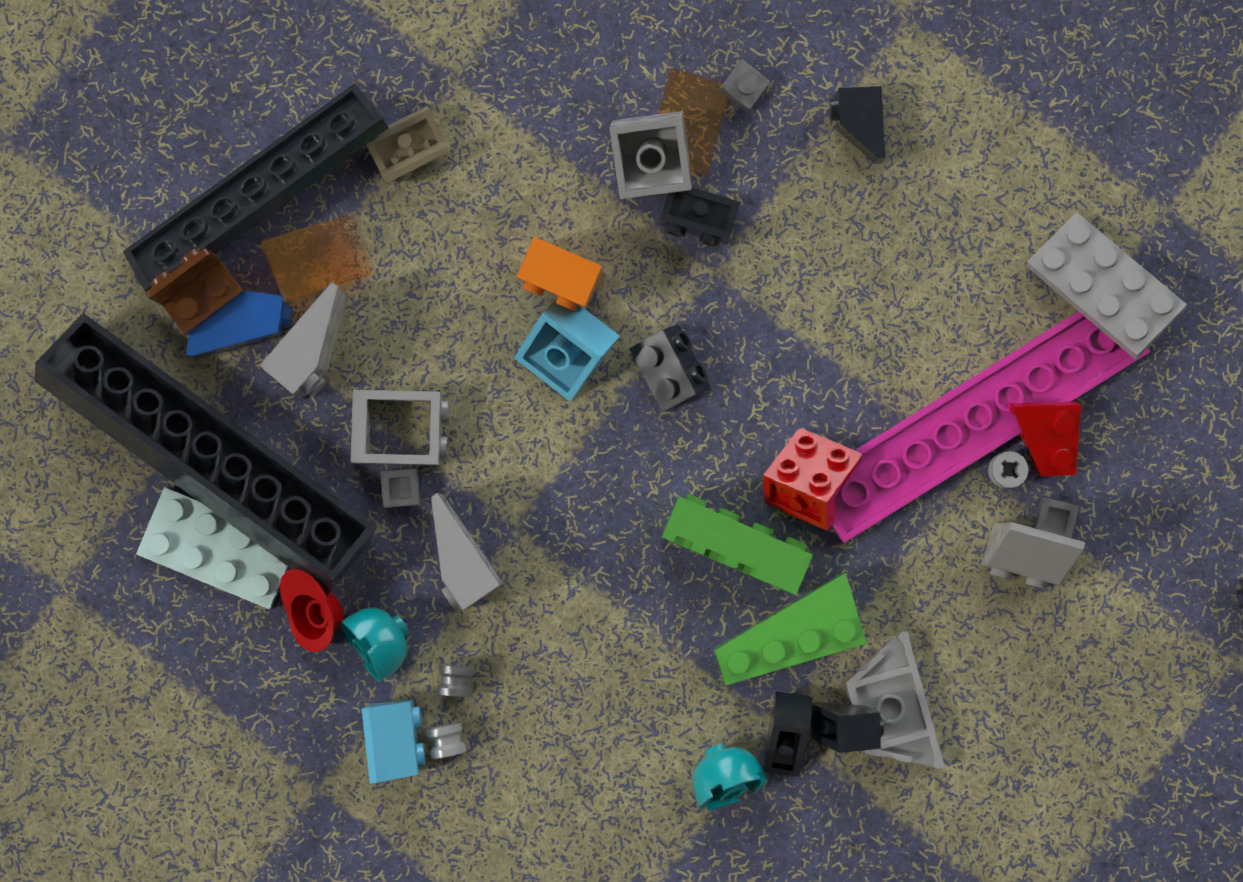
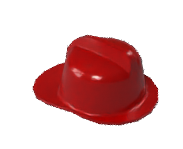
(310, 611)

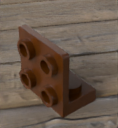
(195, 289)

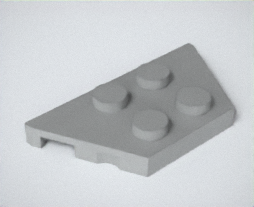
(894, 688)

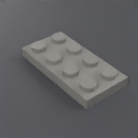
(1106, 285)

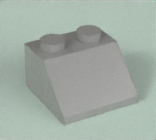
(651, 155)

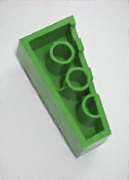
(737, 545)
(802, 631)

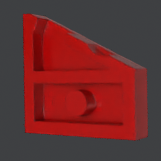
(1050, 434)

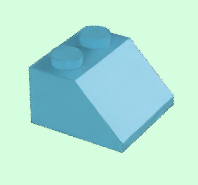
(566, 348)
(393, 740)

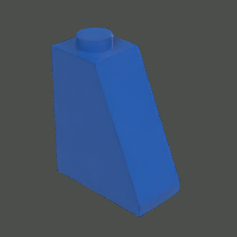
(241, 323)

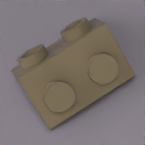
(408, 146)

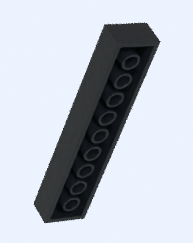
(203, 452)

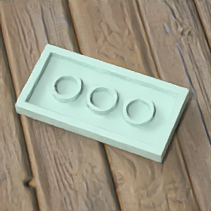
(208, 548)

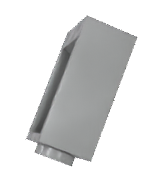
(362, 419)

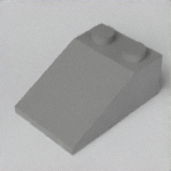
(307, 348)
(1030, 553)
(462, 563)

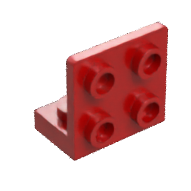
(809, 477)

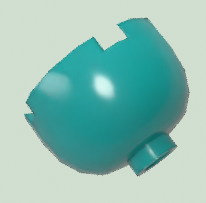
(377, 640)
(725, 776)

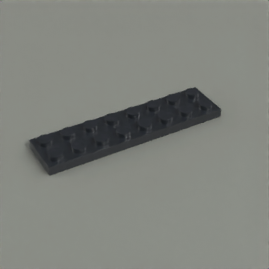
(259, 185)

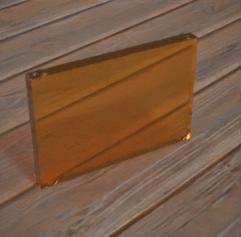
(703, 113)
(315, 257)

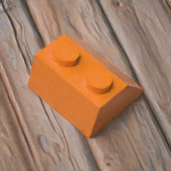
(560, 274)

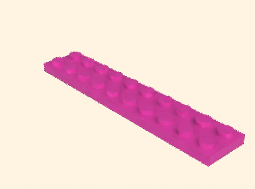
(973, 420)

